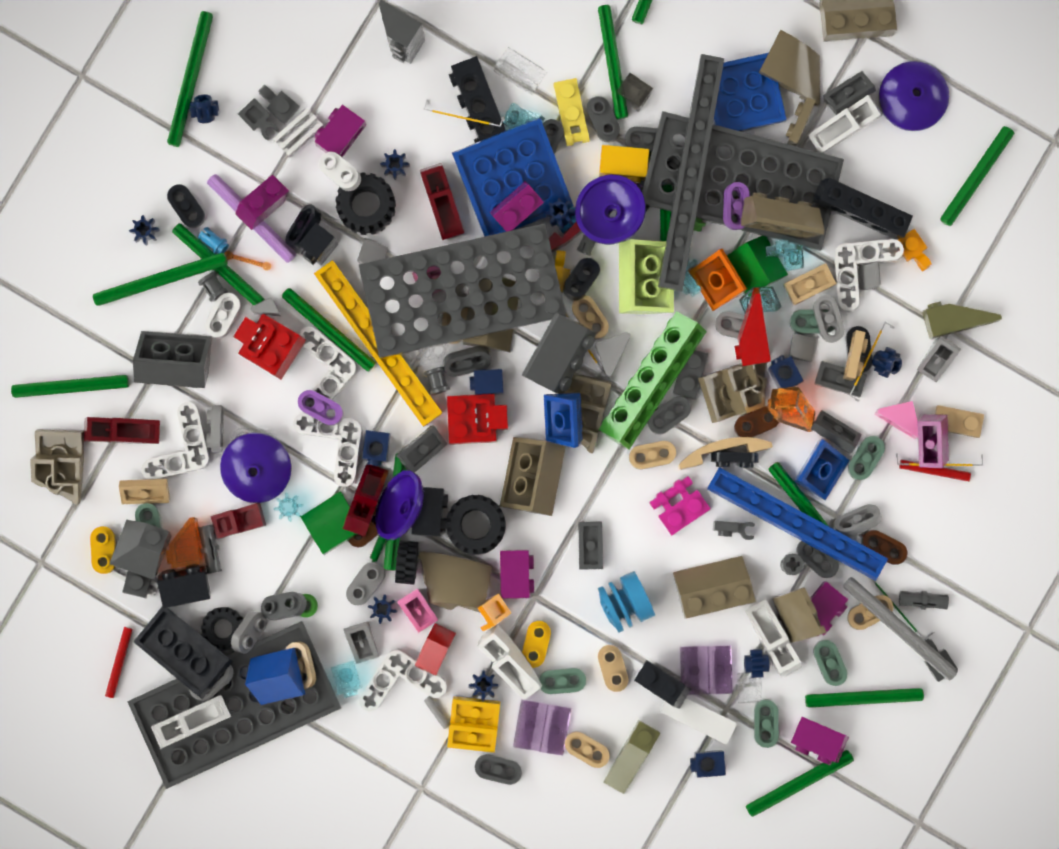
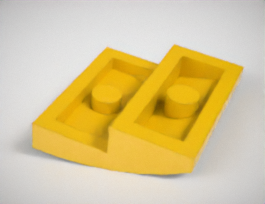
(473, 724)

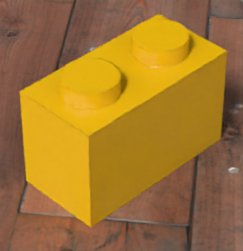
(624, 162)

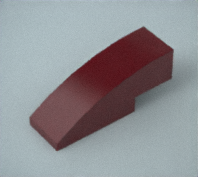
(441, 201)
(121, 430)
(365, 499)

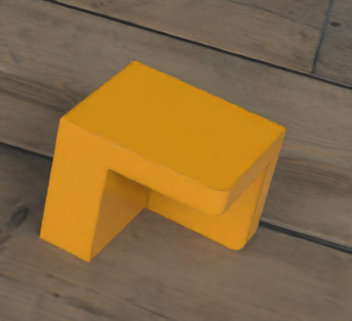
(493, 611)

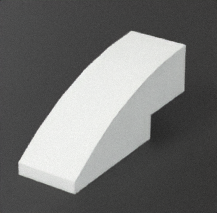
(845, 124)
(773, 638)
(509, 661)
(702, 720)
(190, 721)

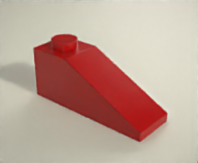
(752, 337)

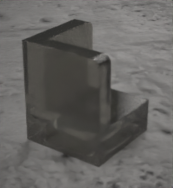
(635, 91)

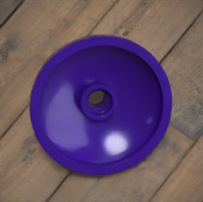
(906, 109)
(600, 199)
(265, 455)
(399, 505)

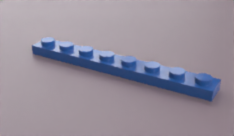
(797, 524)

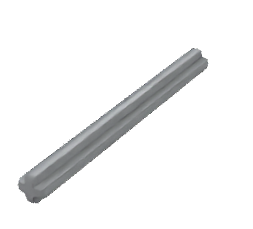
(900, 628)

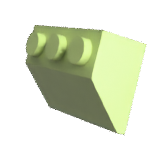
(639, 278)

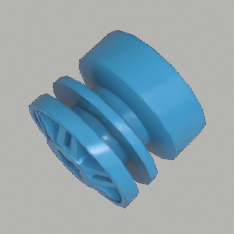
(625, 602)

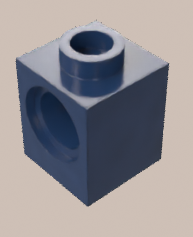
(795, 377)
(487, 382)
(373, 437)
(718, 768)

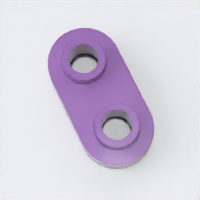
(734, 206)
(320, 407)

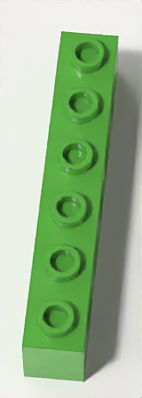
(663, 373)

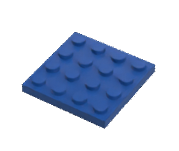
(504, 162)

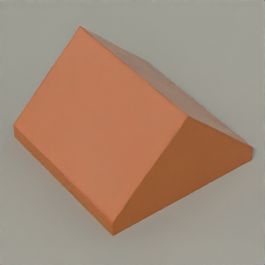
(718, 280)

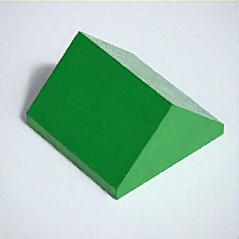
(754, 266)

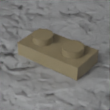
(803, 112)

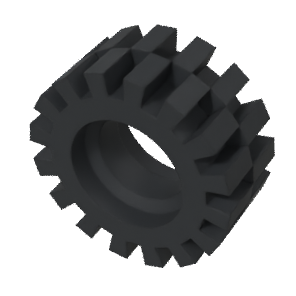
(406, 562)
(210, 620)

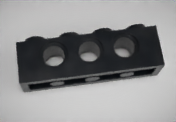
(472, 71)
(862, 208)

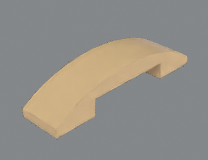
(752, 445)

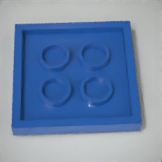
(746, 97)

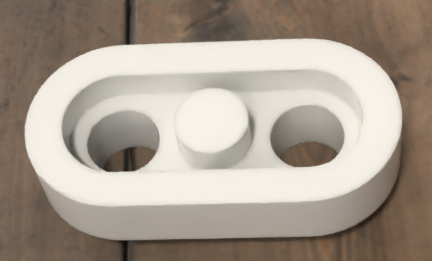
(338, 170)
(222, 315)

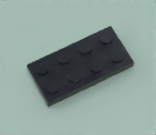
(183, 652)

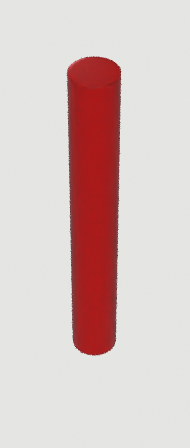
(943, 472)
(118, 662)

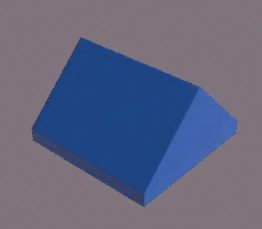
(563, 419)
(822, 469)
(275, 676)

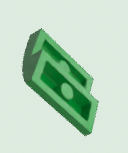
(327, 522)

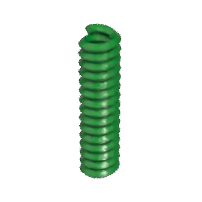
(377, 549)

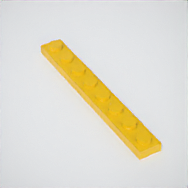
(393, 366)

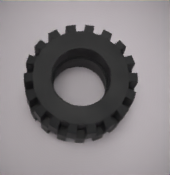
(370, 223)
(469, 504)

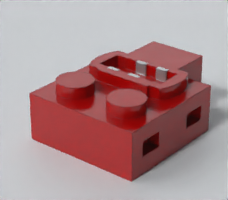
(269, 344)
(475, 419)

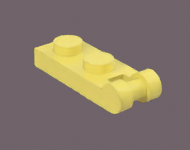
(571, 111)

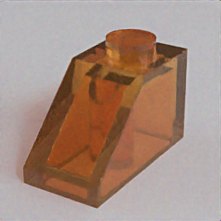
(791, 408)
(185, 546)

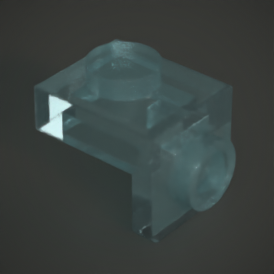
(516, 116)
(791, 252)
(690, 285)
(769, 299)
(346, 679)

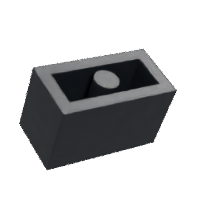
(317, 245)
(430, 518)
(183, 586)
(662, 684)

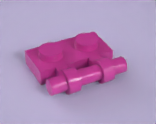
(683, 512)

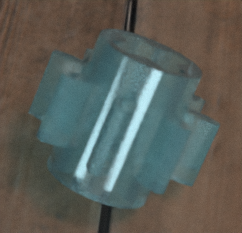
(281, 508)

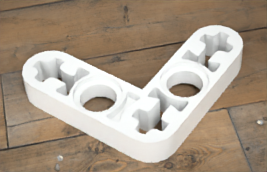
(858, 259)
(334, 372)
(338, 433)
(185, 456)
(394, 673)

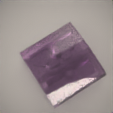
(707, 669)
(541, 727)

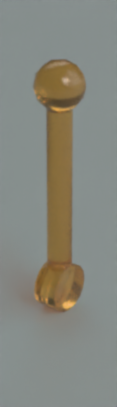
(266, 265)

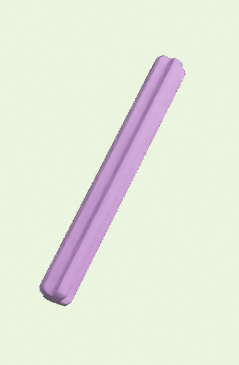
(262, 229)

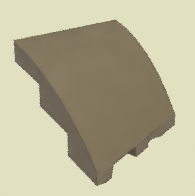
(794, 67)
(734, 390)
(593, 406)
(59, 462)
(455, 580)
(798, 615)

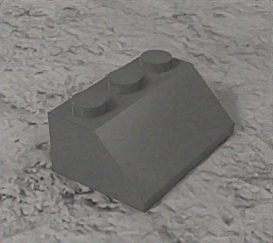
(402, 31)
(559, 354)
(172, 359)

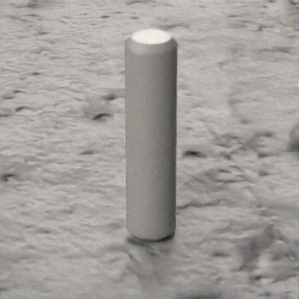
(436, 712)

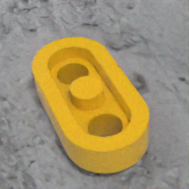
(101, 550)
(536, 644)

